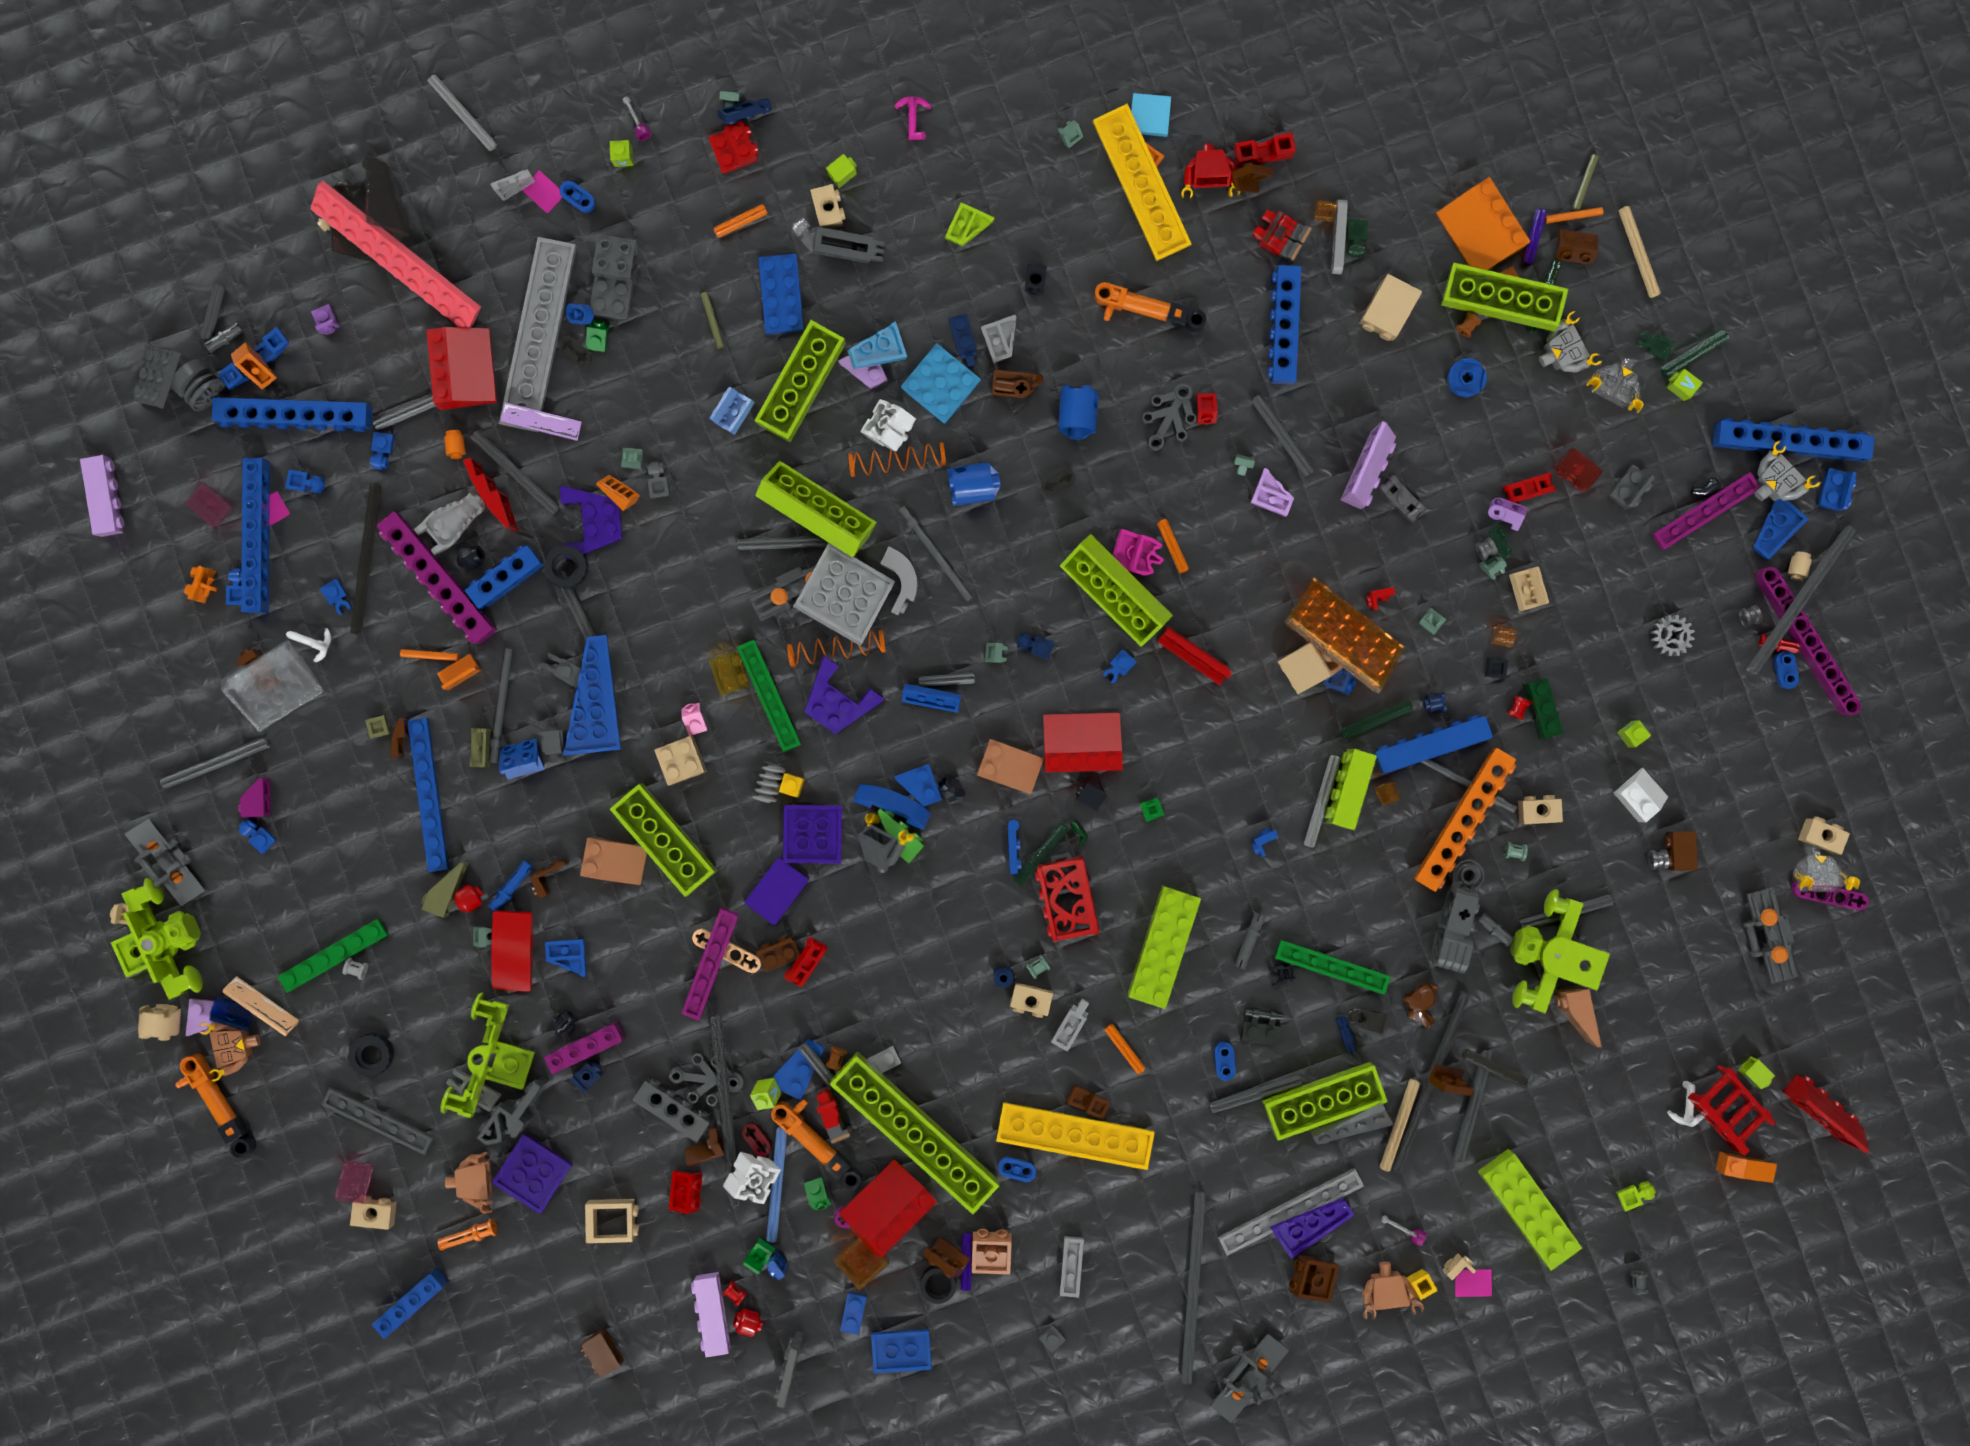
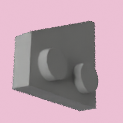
(513, 184)
(1000, 338)

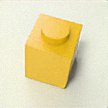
(791, 785)
(1422, 1284)

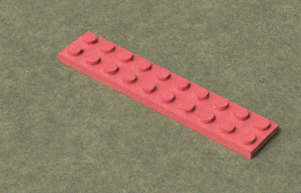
(394, 257)

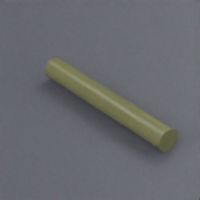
(1585, 182)
(712, 320)

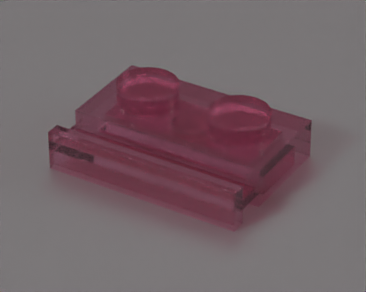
(209, 505)
(353, 1182)

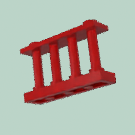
(1714, 1115)

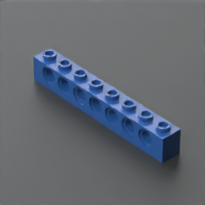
(223, 408)
(1861, 451)
(255, 535)

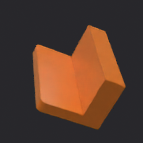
(458, 672)

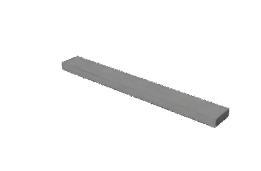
(1314, 1198)

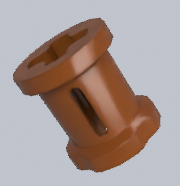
(1468, 325)
(836, 1058)

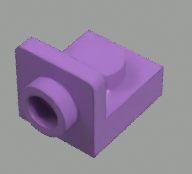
(325, 319)

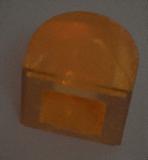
(1325, 210)
(1504, 636)

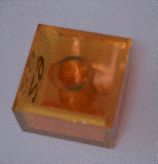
(860, 1263)

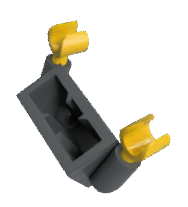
(880, 847)

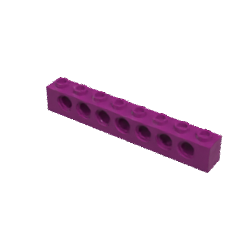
(388, 530)

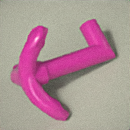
(912, 104)

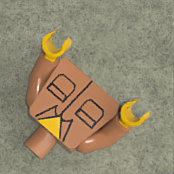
(230, 1047)

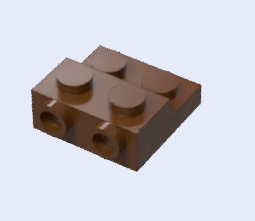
(1313, 1278)

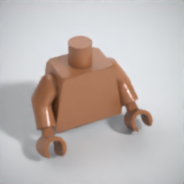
(473, 1181)
(1388, 1291)

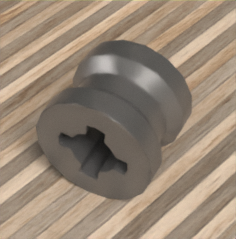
(1486, 549)
(1750, 616)
(1658, 859)

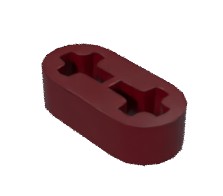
(760, 1136)

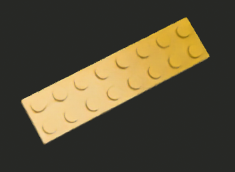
(1141, 182)
(1075, 1136)

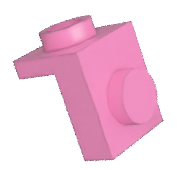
(693, 719)

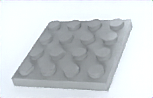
(844, 594)

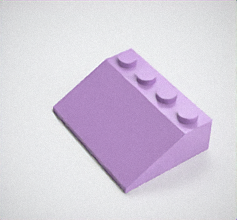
(1369, 466)

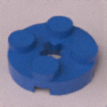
(1475, 371)

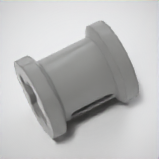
(355, 968)

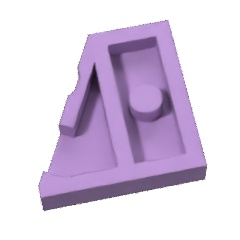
(870, 376)
(1272, 495)
(197, 1013)

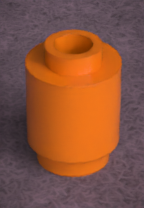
(454, 444)

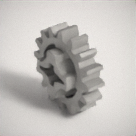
(1677, 641)

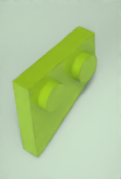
(967, 224)

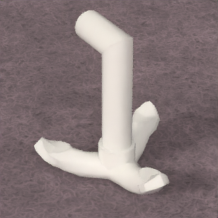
(319, 645)
(1689, 1118)

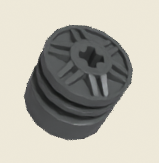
(197, 385)

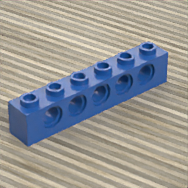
(1292, 276)

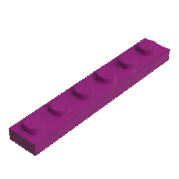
(1705, 511)
(710, 963)

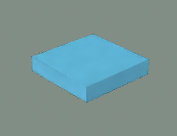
(1151, 113)

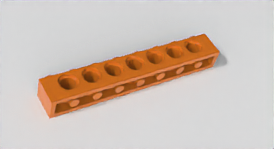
(1454, 824)

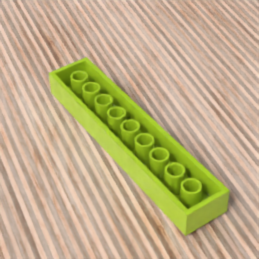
(915, 1132)

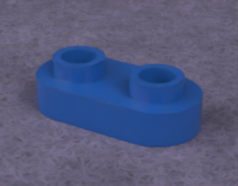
(578, 197)
(579, 313)
(1784, 670)
(1224, 1061)
(1016, 1169)

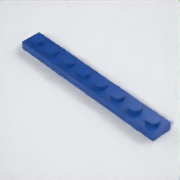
(428, 794)

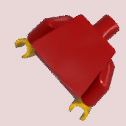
(1209, 169)

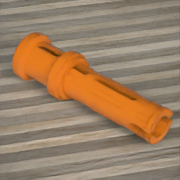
(476, 1231)

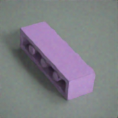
(102, 495)
(712, 1314)

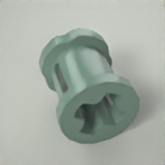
(1515, 851)
(1038, 966)

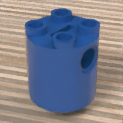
(1078, 411)
(973, 483)

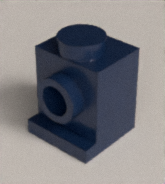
(581, 1081)

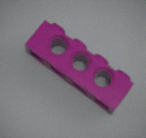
(585, 1047)

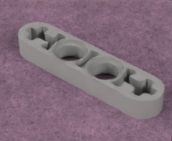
(1339, 237)

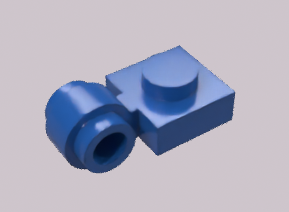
(381, 444)
(300, 481)
(233, 593)
(260, 839)

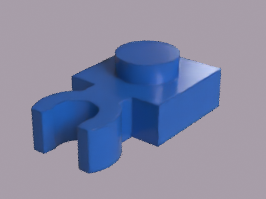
(335, 594)
(1121, 664)

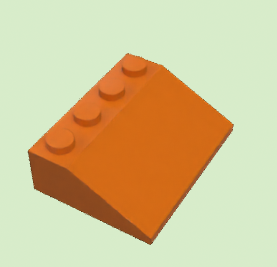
(1483, 226)

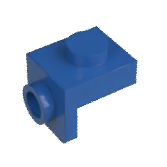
(1264, 836)

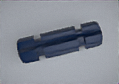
(1346, 1034)

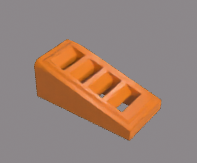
(621, 495)

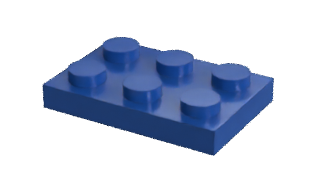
(901, 1351)

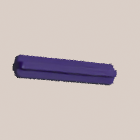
(1534, 236)
(967, 1240)

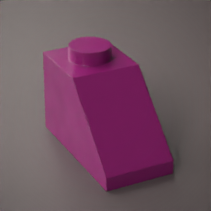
(256, 800)

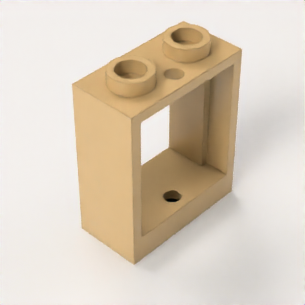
(591, 1220)

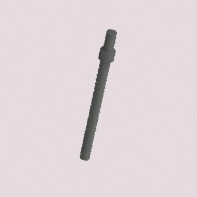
(913, 523)
(495, 742)
(1465, 782)

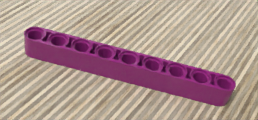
(1816, 645)

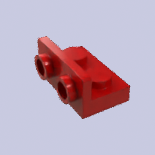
(685, 1192)

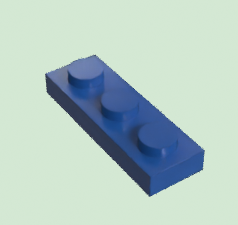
(931, 698)

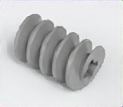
(769, 783)

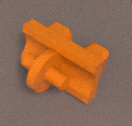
(201, 585)

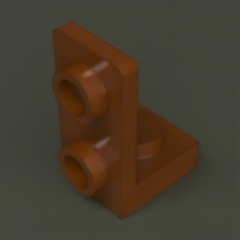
(705, 1151)

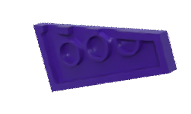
(1307, 1228)

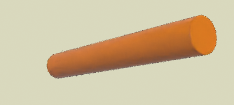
(1574, 215)
(429, 655)

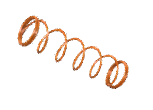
(852, 462)
(791, 653)

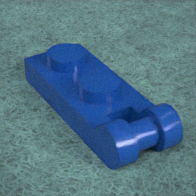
(1014, 845)

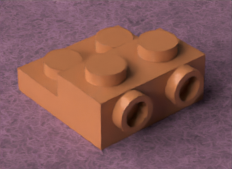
(991, 1252)

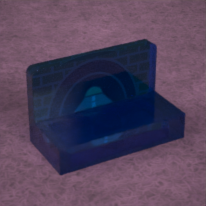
(230, 1014)

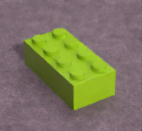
(1350, 788)

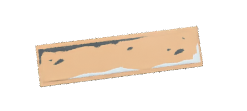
(260, 1006)

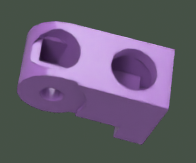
(1508, 512)

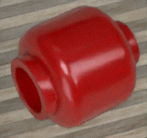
(468, 898)
(747, 1322)

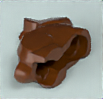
(1419, 1001)

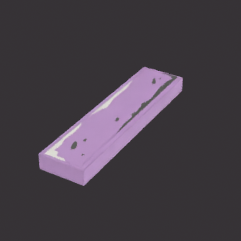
(540, 421)

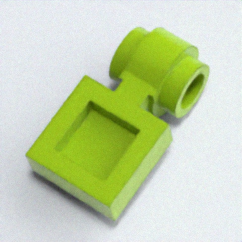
(1631, 1198)

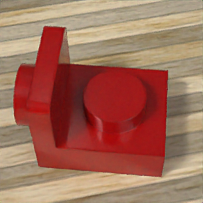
(1207, 408)
(1382, 595)

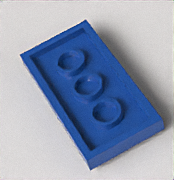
(781, 294)

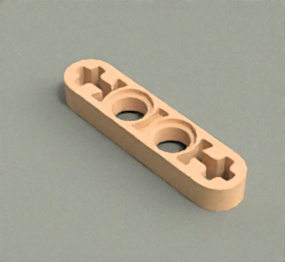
(731, 946)

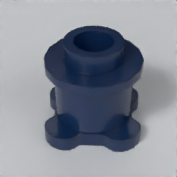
(1435, 702)
(1004, 971)

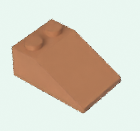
(1010, 766)
(613, 861)
(1578, 1008)

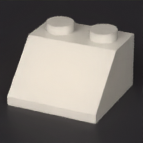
(1641, 796)

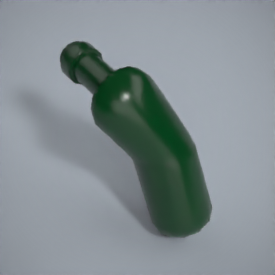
(1078, 830)

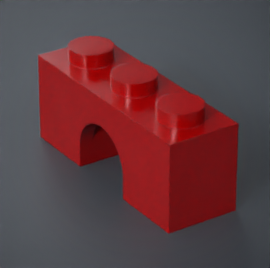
(1275, 149)

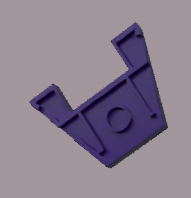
(600, 519)
(832, 706)

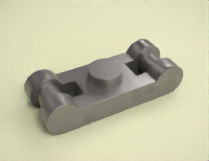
(1401, 498)

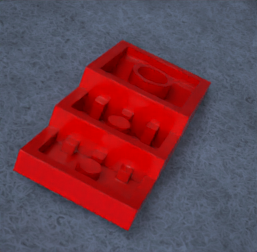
(493, 498)
(512, 950)

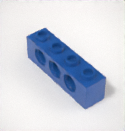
(476, 588)
(410, 1303)

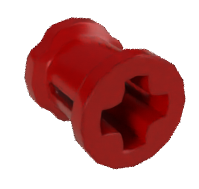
(1518, 708)
(734, 1293)

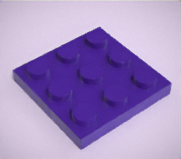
(812, 834)
(532, 1173)

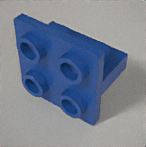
(520, 759)

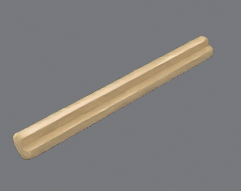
(1639, 252)
(1399, 1125)

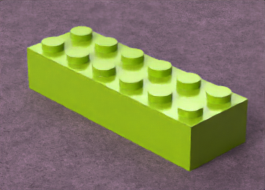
(1504, 297)
(800, 381)
(815, 508)
(1116, 590)
(663, 839)
(1163, 947)
(1324, 1101)
(1529, 1209)

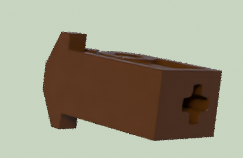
(1006, 381)

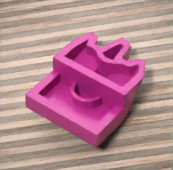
(1136, 552)

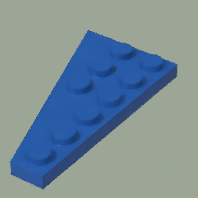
(594, 709)

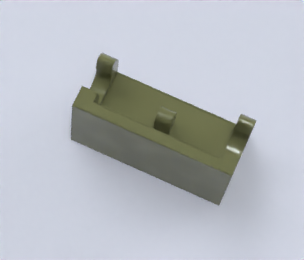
(480, 747)

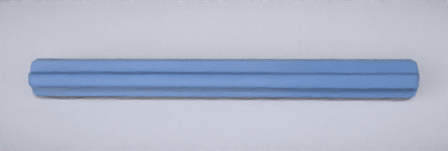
(776, 1188)

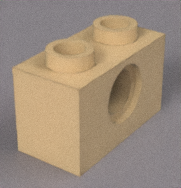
(823, 196)
(1528, 810)
(1812, 834)
(1042, 996)
(362, 1216)

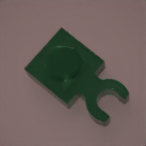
(1658, 346)
(1500, 539)

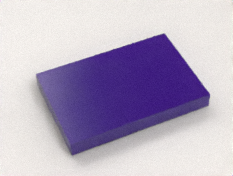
(776, 891)

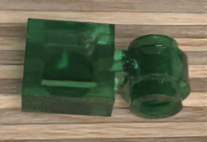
(1356, 232)

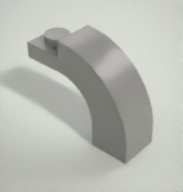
(903, 568)

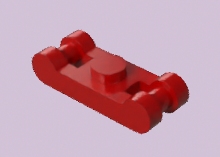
(1530, 488)
(806, 962)

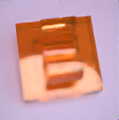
(1387, 793)

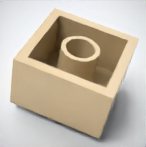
(680, 760)

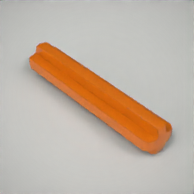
(740, 220)
(1173, 546)
(1124, 1048)

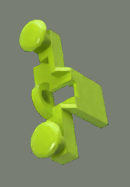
(509, 1067)

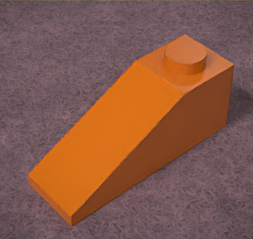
(1745, 1167)

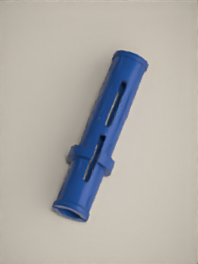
(505, 893)

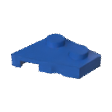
(920, 785)
(568, 955)

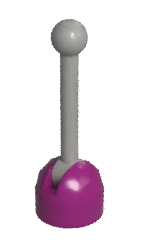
(641, 131)
(1417, 1236)

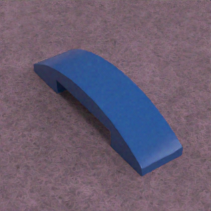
(269, 350)
(893, 802)

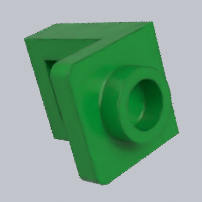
(597, 335)
(817, 1194)
(758, 1256)

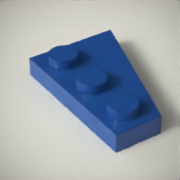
(1778, 527)
(797, 1072)

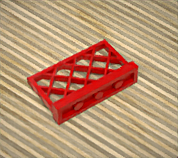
(1194, 656)

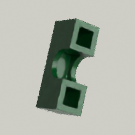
(1547, 718)

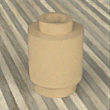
(1799, 566)

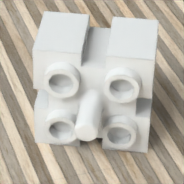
(888, 425)
(751, 1178)

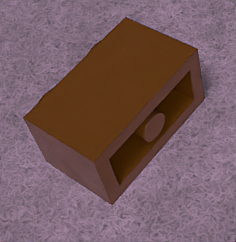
(1681, 850)
(601, 1353)

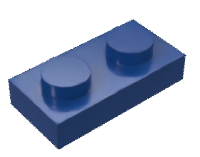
(777, 1265)
(853, 1312)

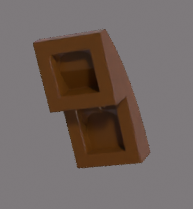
(401, 731)
(1088, 1101)

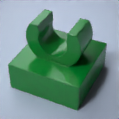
(1151, 809)

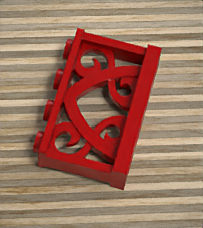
(1086, 917)

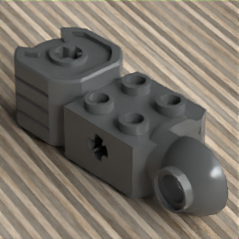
(1452, 942)

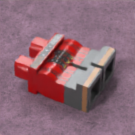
(1283, 235)
(831, 1116)

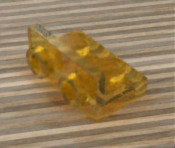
(728, 673)

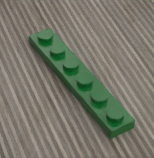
(769, 695)
(333, 955)
(1332, 967)

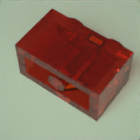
(1578, 470)

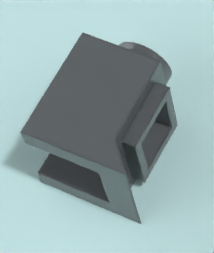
(552, 743)

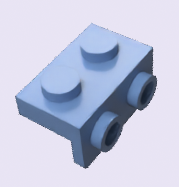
(731, 410)

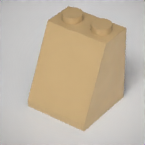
(1390, 307)
(1308, 667)

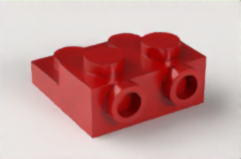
(734, 147)

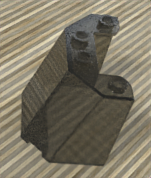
(381, 203)

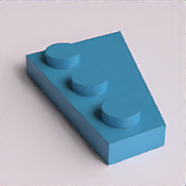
(880, 348)

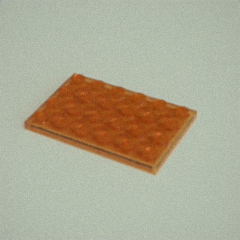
(1345, 635)

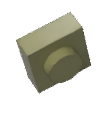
(378, 727)

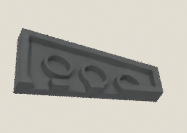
(1361, 1122)

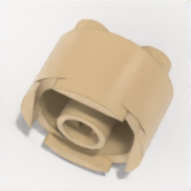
(159, 1021)

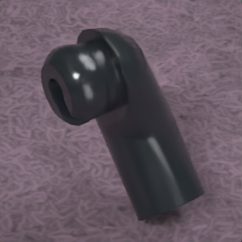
(1711, 486)

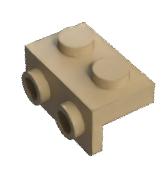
(1529, 588)

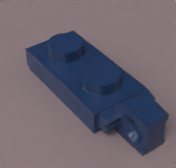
(744, 110)
(963, 338)

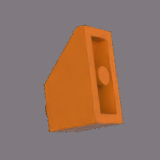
(253, 365)

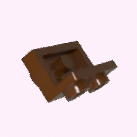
(1247, 178)
(1577, 246)
(946, 1258)

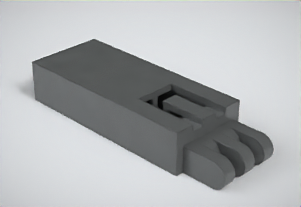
(839, 245)

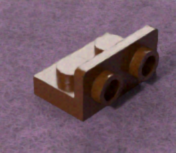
(779, 953)
(1450, 1080)

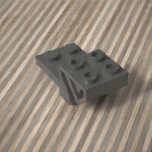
(614, 276)
(511, 1118)

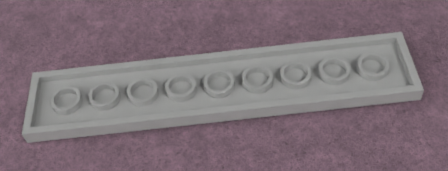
(539, 325)

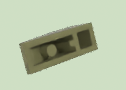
(441, 896)

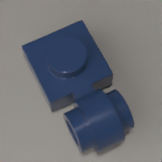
(1040, 647)

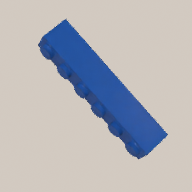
(1432, 745)

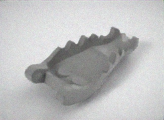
(449, 522)

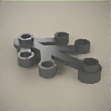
(1171, 414)
(708, 1079)

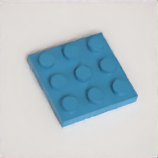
(940, 383)

